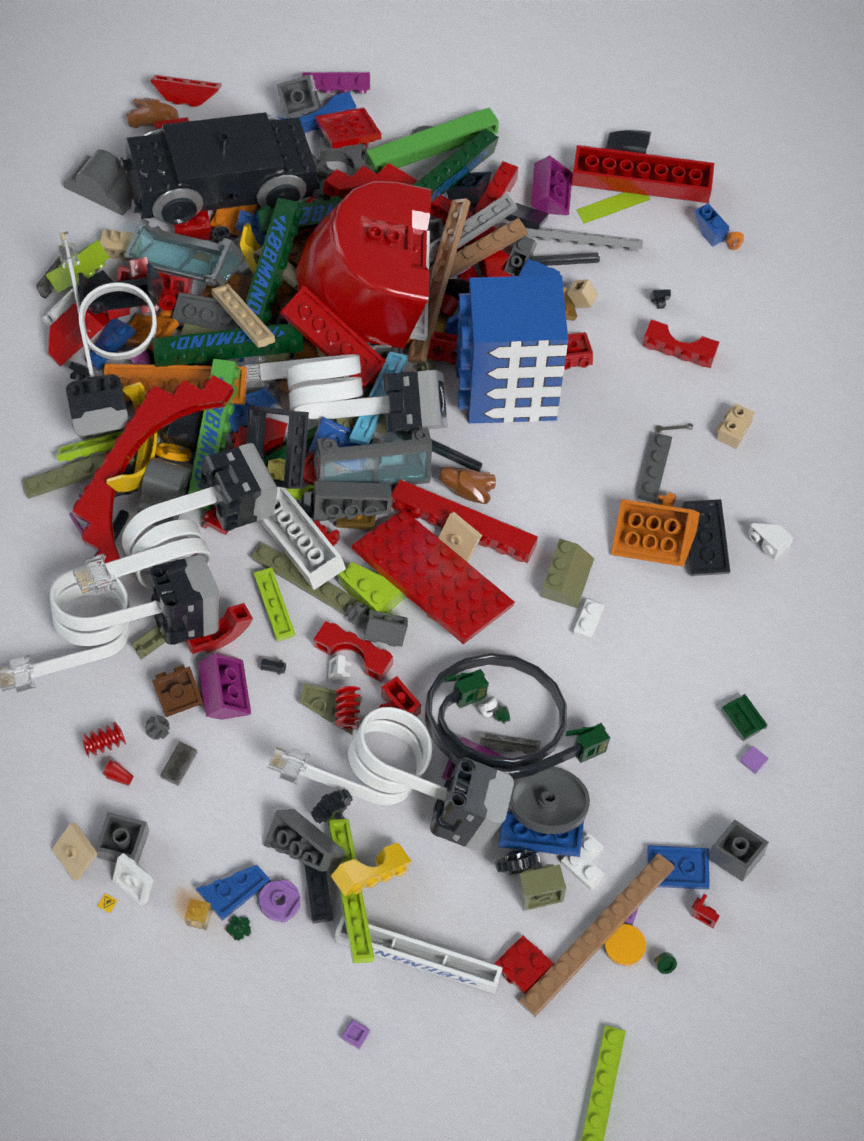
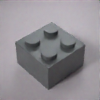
(299, 96)
(121, 836)
(738, 850)

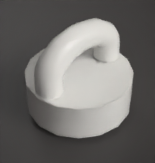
(487, 704)

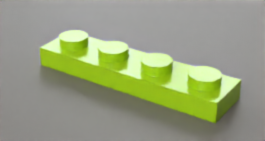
(87, 447)
(274, 604)

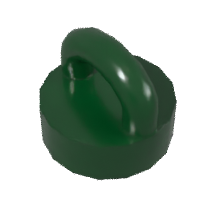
(665, 963)

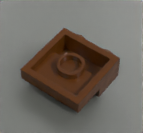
(177, 691)

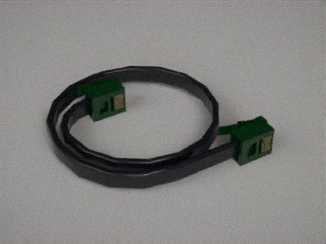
(473, 688)

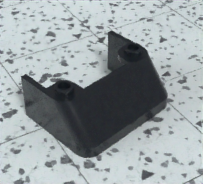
(151, 285)

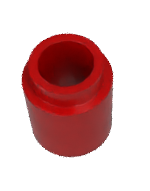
(167, 300)

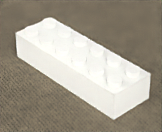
(302, 541)

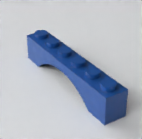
(338, 103)

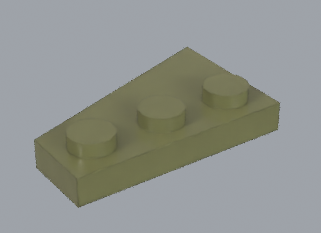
(323, 702)

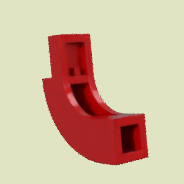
(231, 626)

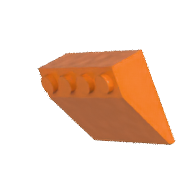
(654, 532)

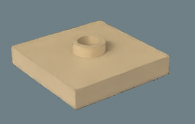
(460, 536)
(74, 851)

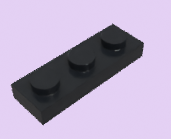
(318, 895)

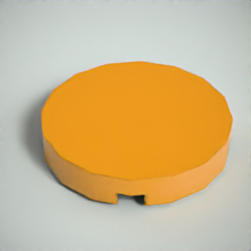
(173, 452)
(626, 945)

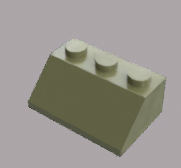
(567, 574)

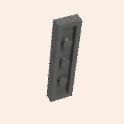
(655, 467)

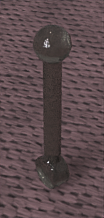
(658, 429)

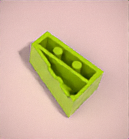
(90, 258)
(370, 588)

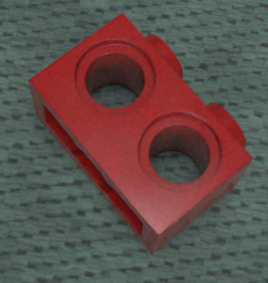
(448, 344)

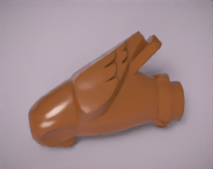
(150, 111)
(468, 483)

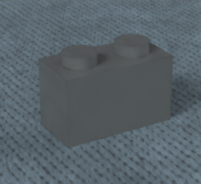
(385, 628)

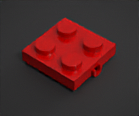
(523, 964)

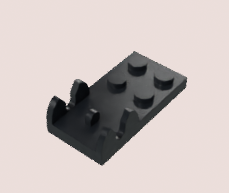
(709, 548)

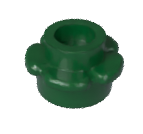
(503, 714)

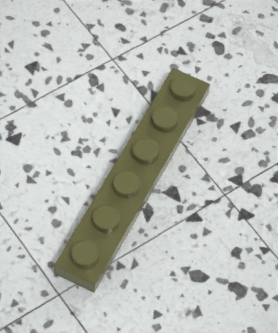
(64, 476)
(283, 567)

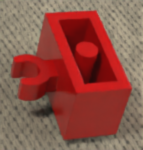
(399, 697)

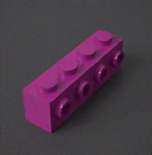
(341, 81)

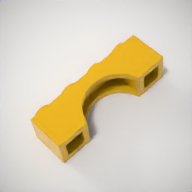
(355, 876)

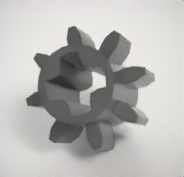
(357, 613)
(157, 727)

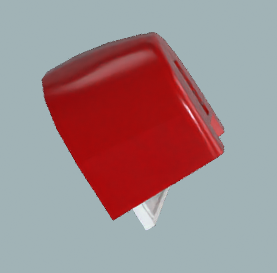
(373, 262)

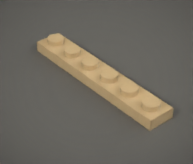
(243, 315)

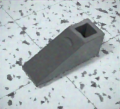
(521, 252)

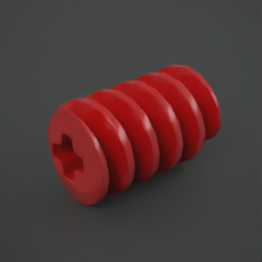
(346, 707)
(103, 739)

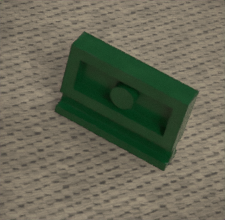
(744, 717)

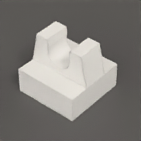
(337, 668)

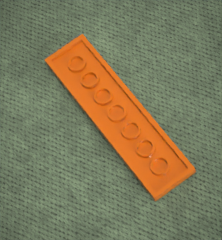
(170, 376)

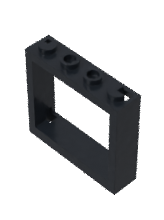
(295, 441)

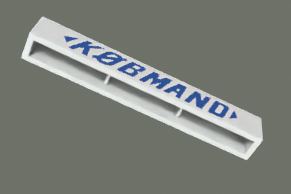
(429, 958)

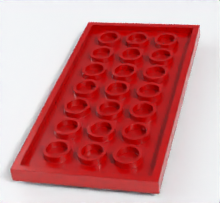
(433, 576)

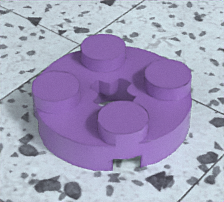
(281, 912)

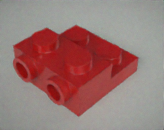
(578, 351)

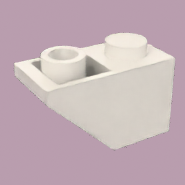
(771, 538)

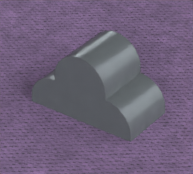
(102, 182)
(163, 482)

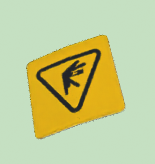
(107, 903)

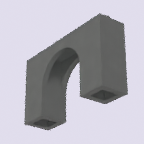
(348, 154)

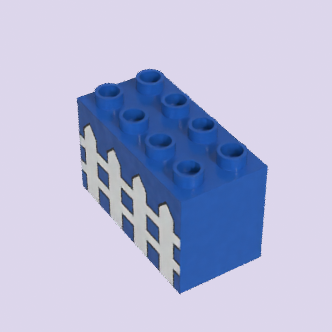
(511, 348)

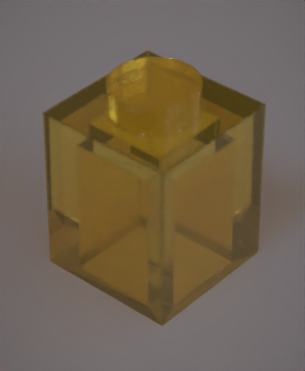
(198, 914)

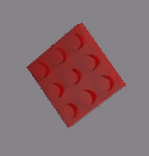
(348, 128)

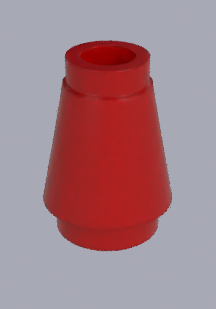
(117, 773)

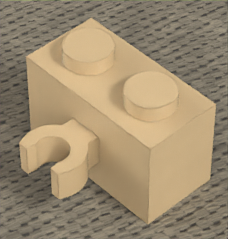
(116, 243)

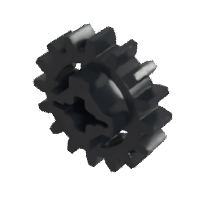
(331, 806)
(517, 861)

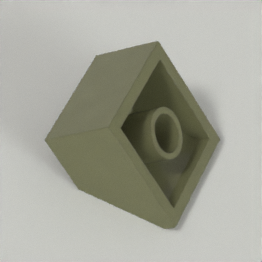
(542, 887)

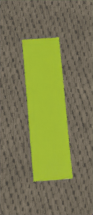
(610, 206)

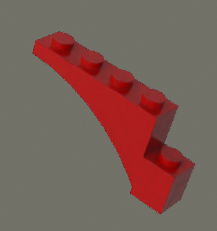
(274, 435)

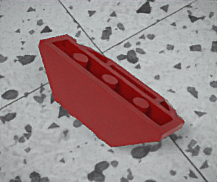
(185, 90)
(66, 336)

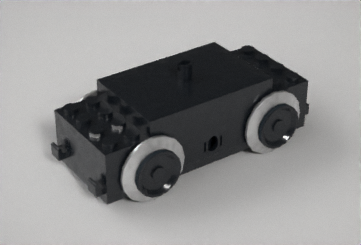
(218, 166)

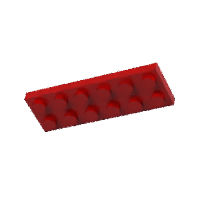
(330, 332)

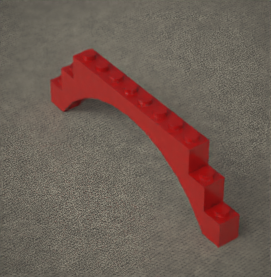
(341, 184)
(153, 414)

